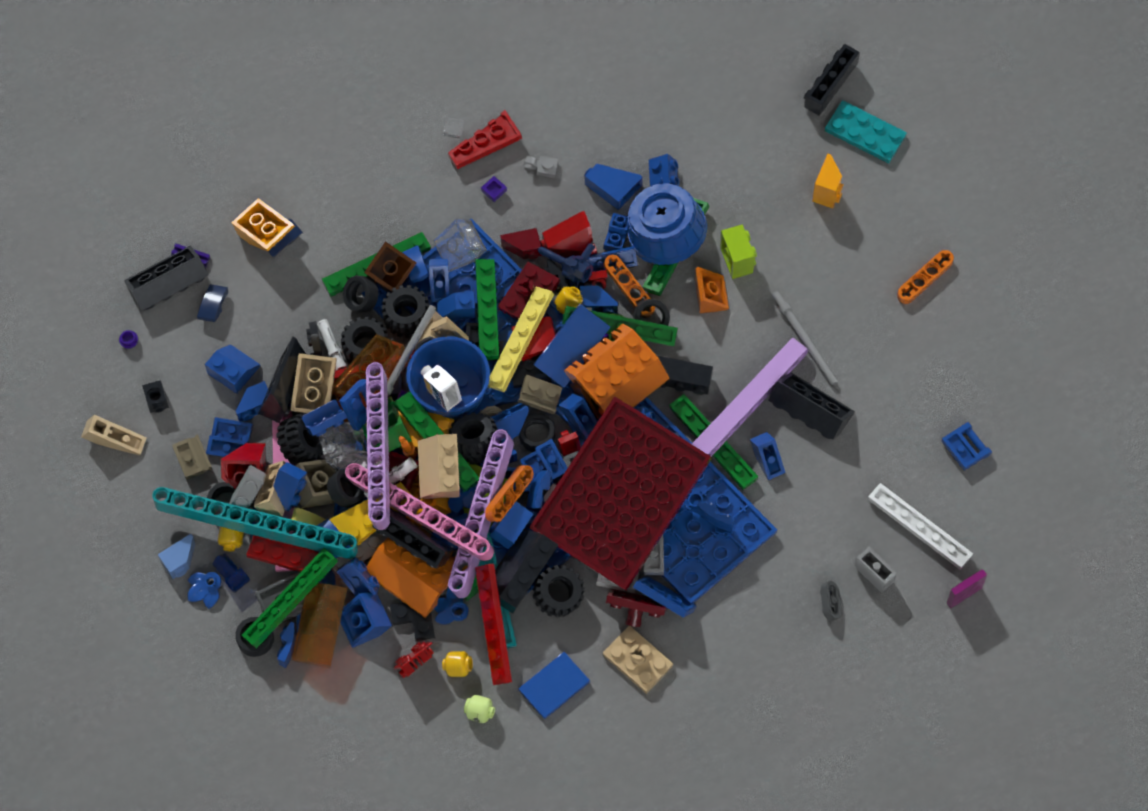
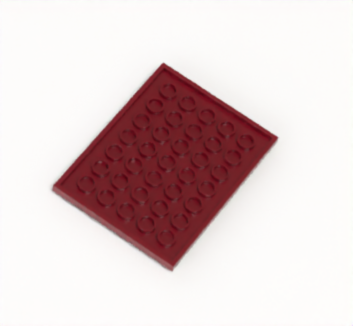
(620, 493)

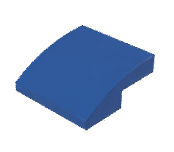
(228, 436)
(546, 458)

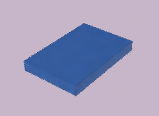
(664, 596)
(554, 685)

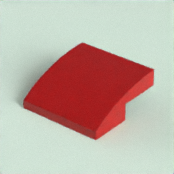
(540, 339)

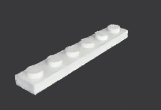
(920, 526)

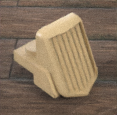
(440, 327)

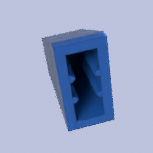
(613, 184)

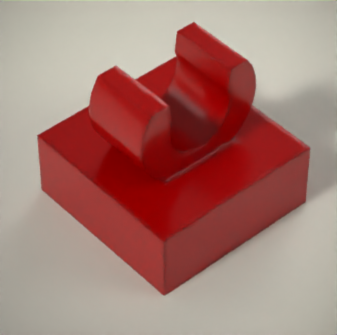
(598, 276)
(568, 443)

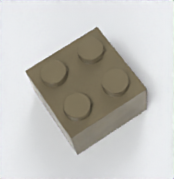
(315, 491)

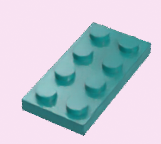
(865, 131)

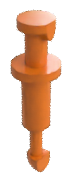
(408, 449)

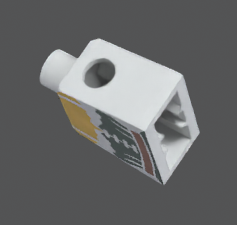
(441, 386)

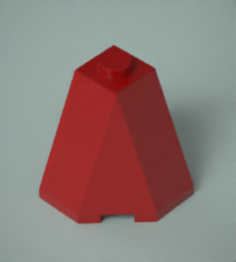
(569, 236)
(237, 462)

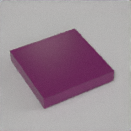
(966, 588)

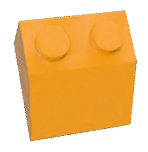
(828, 184)

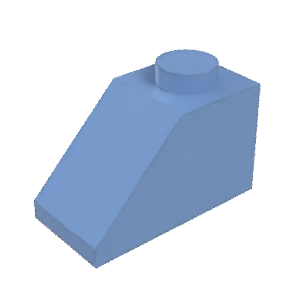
(178, 556)

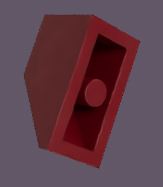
(522, 243)

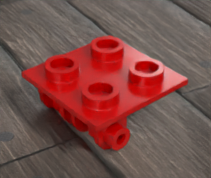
(421, 650)

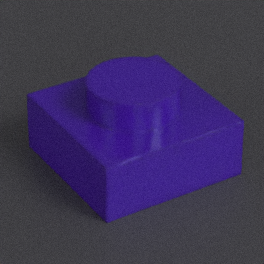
(494, 189)

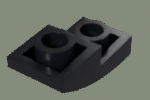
(554, 269)

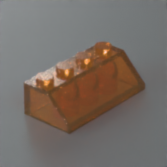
(377, 350)
(319, 625)

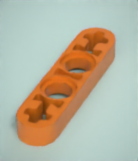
(925, 276)
(627, 287)
(496, 508)

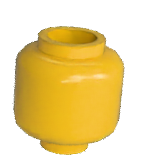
(568, 297)
(230, 539)
(457, 664)

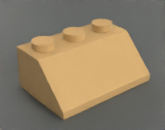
(312, 382)
(438, 467)

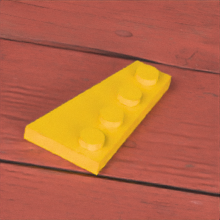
(357, 521)

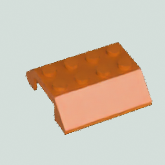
(619, 370)
(410, 576)

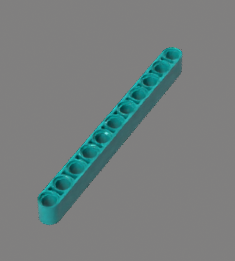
(261, 529)

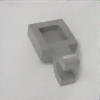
(545, 165)

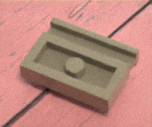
(540, 394)
(192, 457)

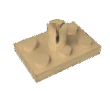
(637, 659)

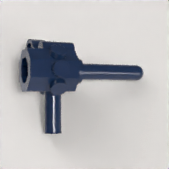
(574, 267)

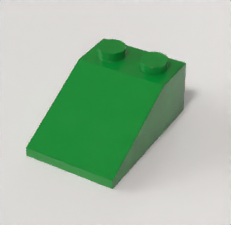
(395, 427)

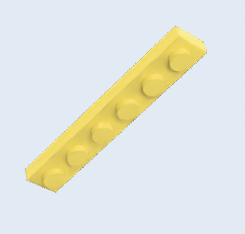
(520, 339)

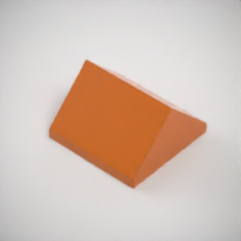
(710, 291)

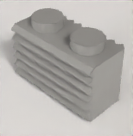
(248, 487)
(875, 569)

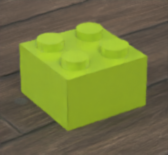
(738, 251)

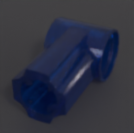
(232, 575)

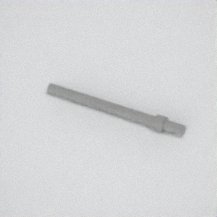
(785, 309)
(409, 349)

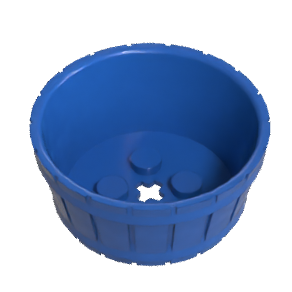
(669, 236)
(462, 362)

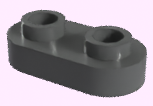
(831, 600)

